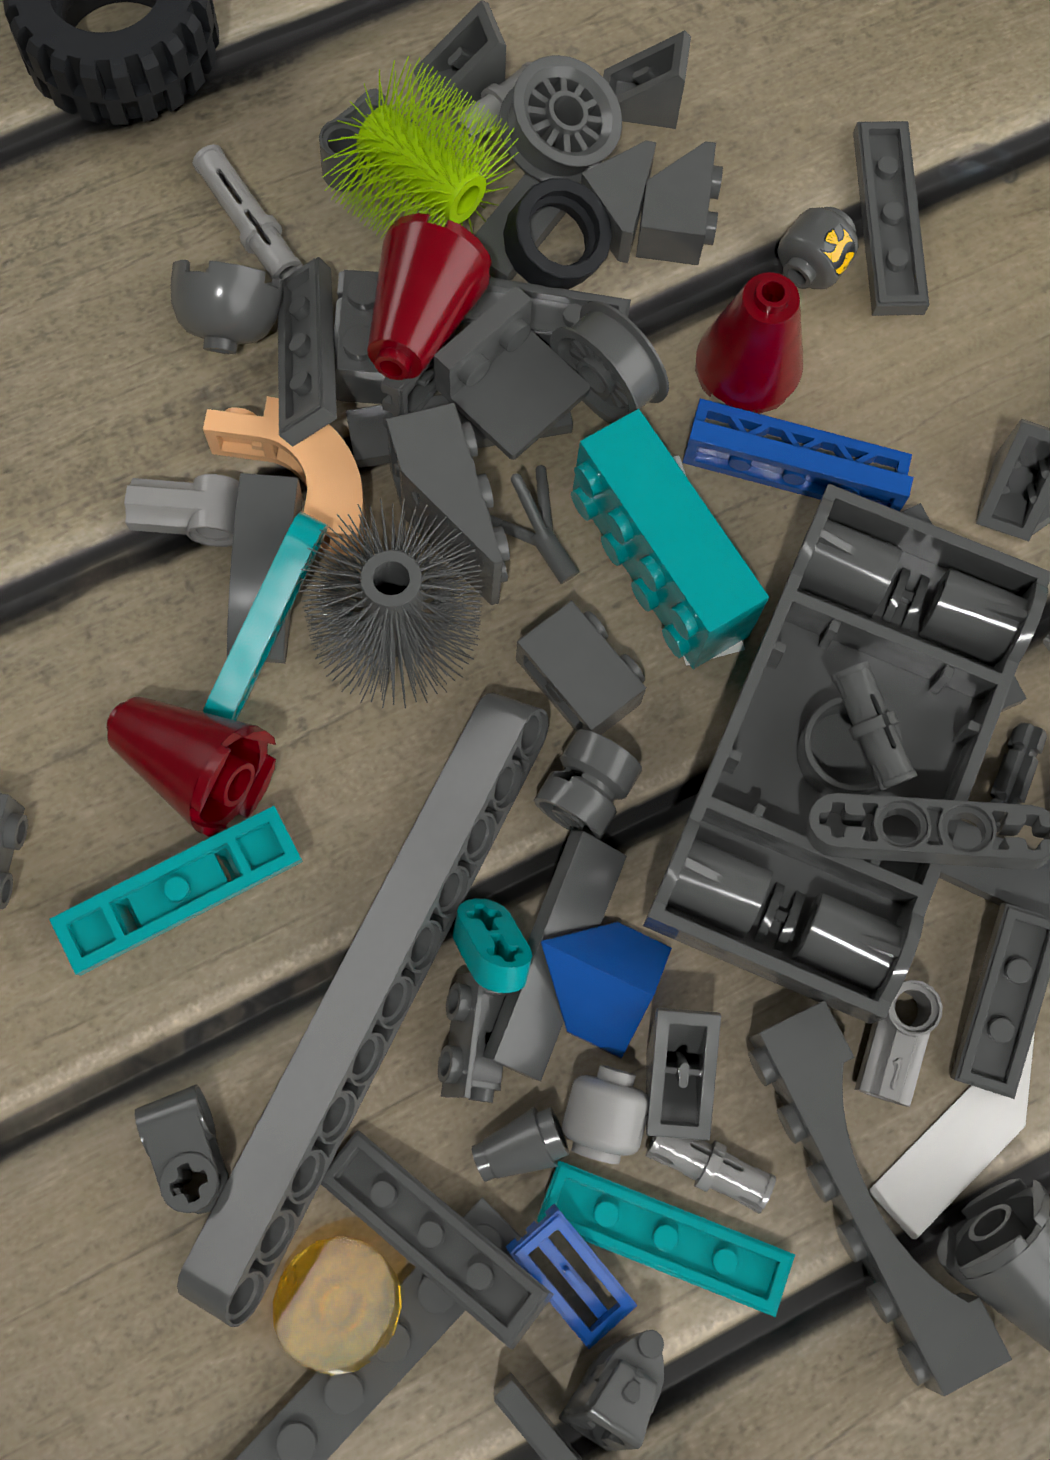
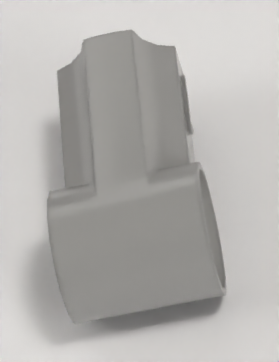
(195, 509)
(897, 1050)

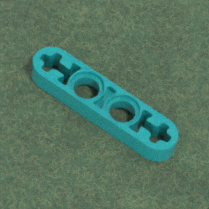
(265, 617)

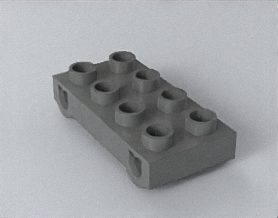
(943, 643)

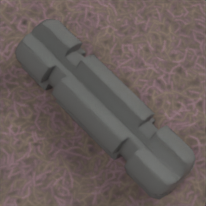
(1018, 765)

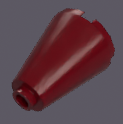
(423, 292)
(754, 346)
(194, 759)

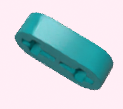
(492, 945)

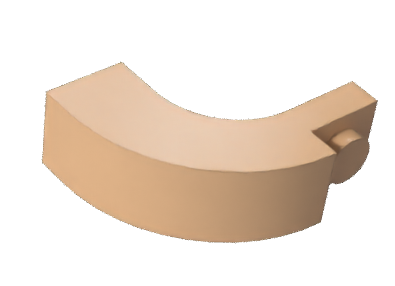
(319, 461)

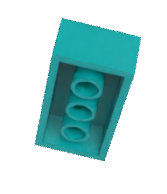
(666, 540)

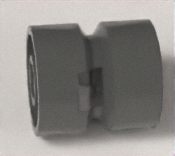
(592, 778)

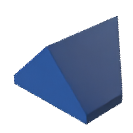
(605, 982)

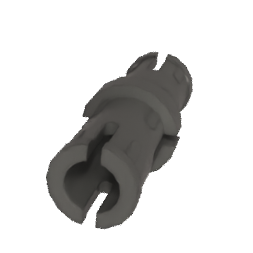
(874, 725)

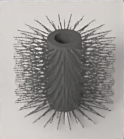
(392, 604)

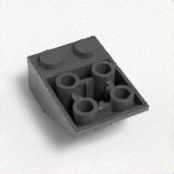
(436, 467)

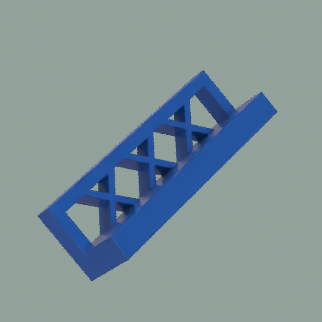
(794, 466)

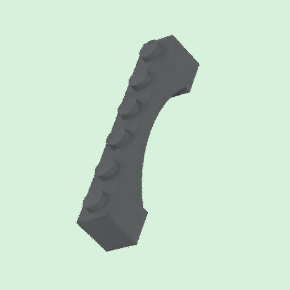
(943, 1334)

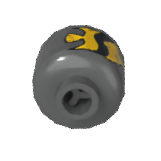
(818, 248)

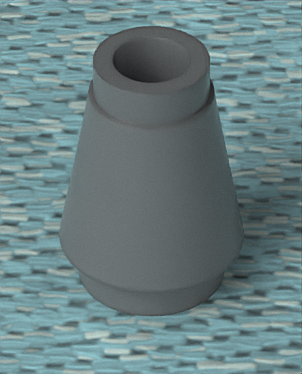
(522, 1146)

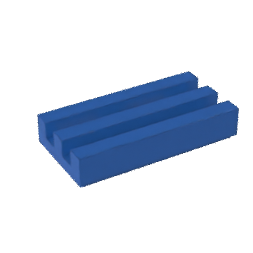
(539, 1235)

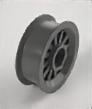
(562, 118)
(614, 361)

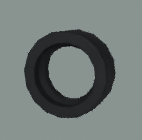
(583, 208)

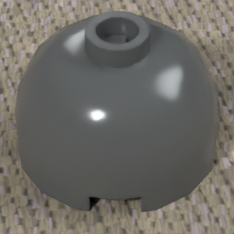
(224, 304)

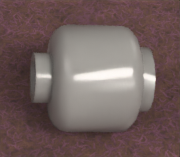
(606, 1115)

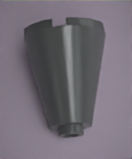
(1006, 1254)

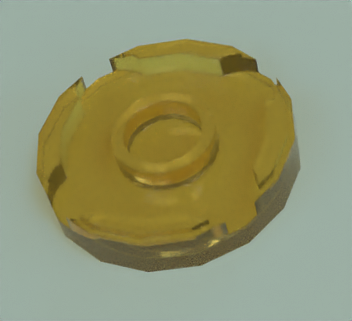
(336, 1305)

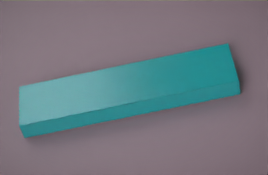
(670, 1239)

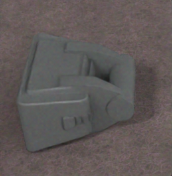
(619, 1393)

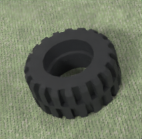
(117, 71)

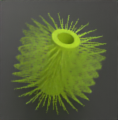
(417, 159)

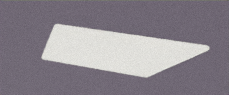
(952, 1154)

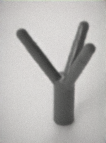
(541, 520)

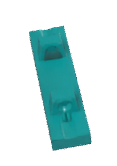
(175, 891)

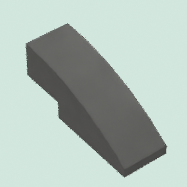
(262, 518)

